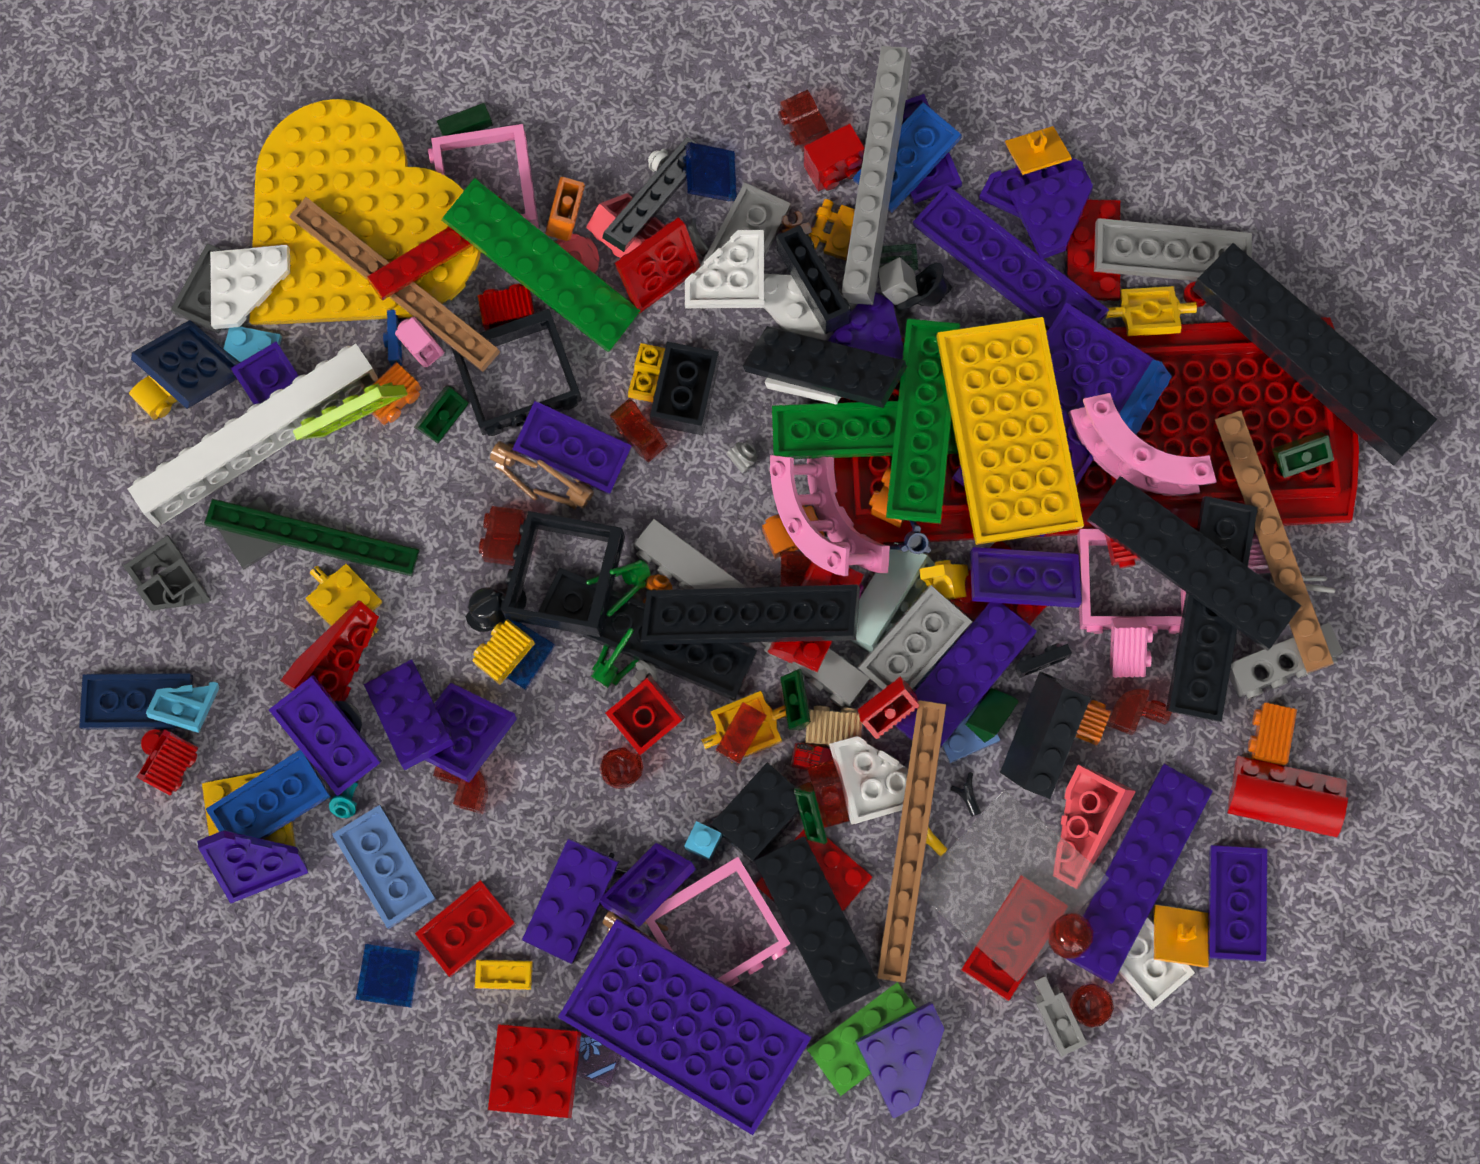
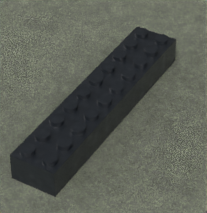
(1313, 354)

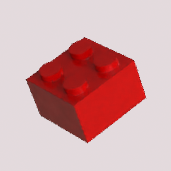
(833, 158)
(645, 715)

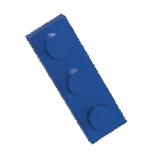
(1145, 396)

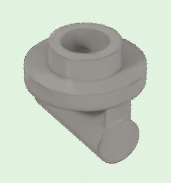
(743, 456)
(644, 669)

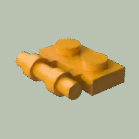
(838, 240)

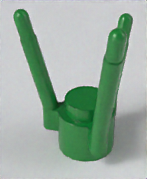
(634, 574)
(605, 670)

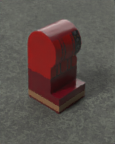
(808, 755)

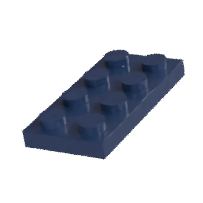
(123, 699)

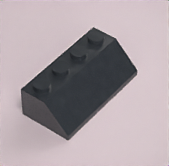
(1045, 734)

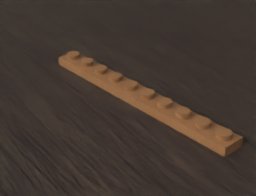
(410, 298)
(1274, 540)
(911, 841)

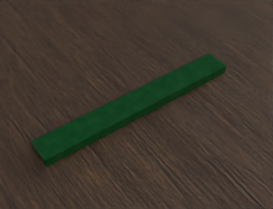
(312, 537)

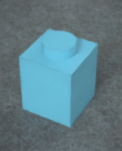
(703, 841)

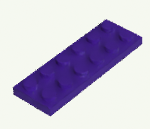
(972, 666)

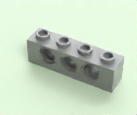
(1249, 685)

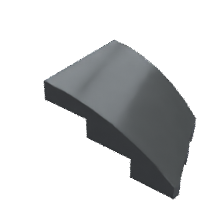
(171, 587)

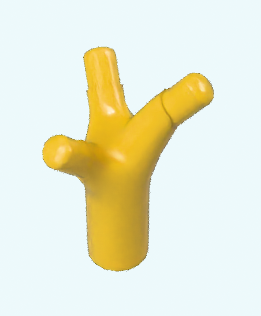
(935, 843)

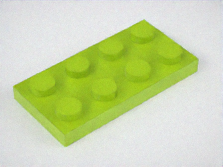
(353, 409)

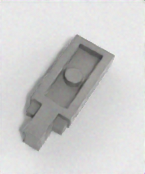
(1058, 1018)

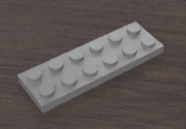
(1161, 248)

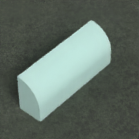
(889, 596)

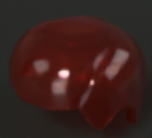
(610, 768)
(1070, 935)
(1100, 1005)

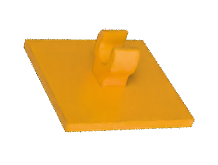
(1038, 150)
(1181, 936)

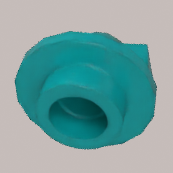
(342, 805)

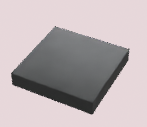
(246, 548)

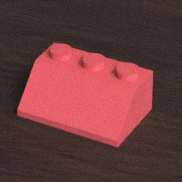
(605, 215)

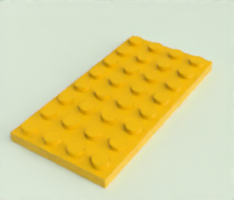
(1009, 430)

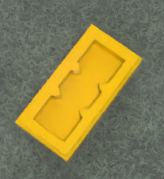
(503, 974)

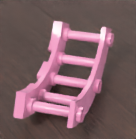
(1128, 456)
(846, 544)

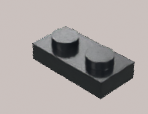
(1052, 655)

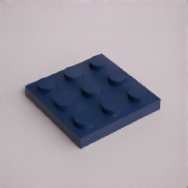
(186, 364)

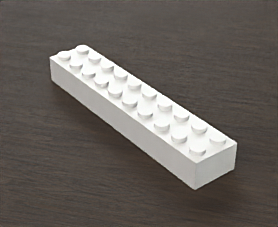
(250, 437)

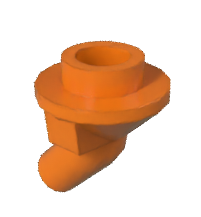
(654, 584)

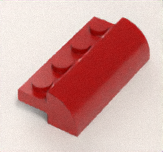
(812, 653)
(1288, 796)

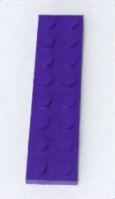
(1002, 259)
(1141, 869)

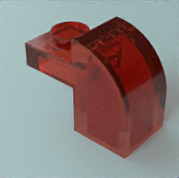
(638, 431)
(1133, 705)
(469, 795)

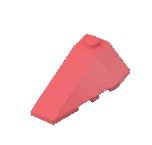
(1093, 811)

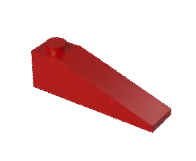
(335, 653)

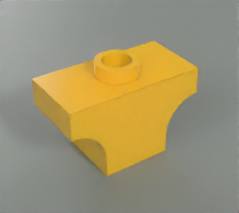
(946, 578)

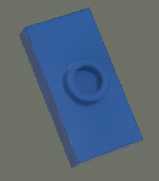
(390, 339)

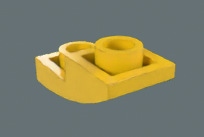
(646, 372)

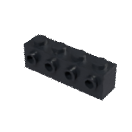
(813, 279)

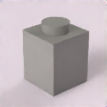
(897, 281)

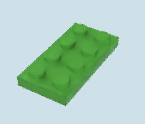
(838, 1052)

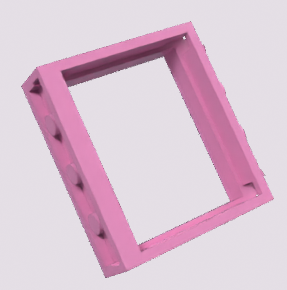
(491, 136)
(1096, 624)
(735, 865)

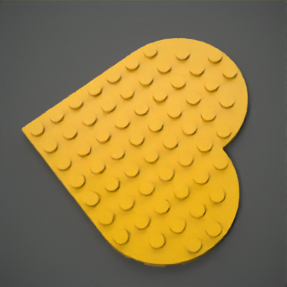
(358, 174)

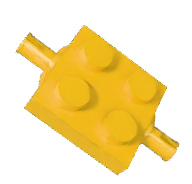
(1151, 311)
(339, 593)
(768, 733)

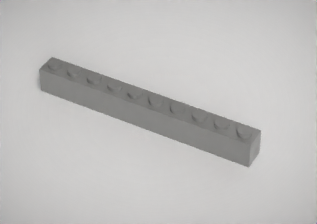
(877, 175)
(696, 571)

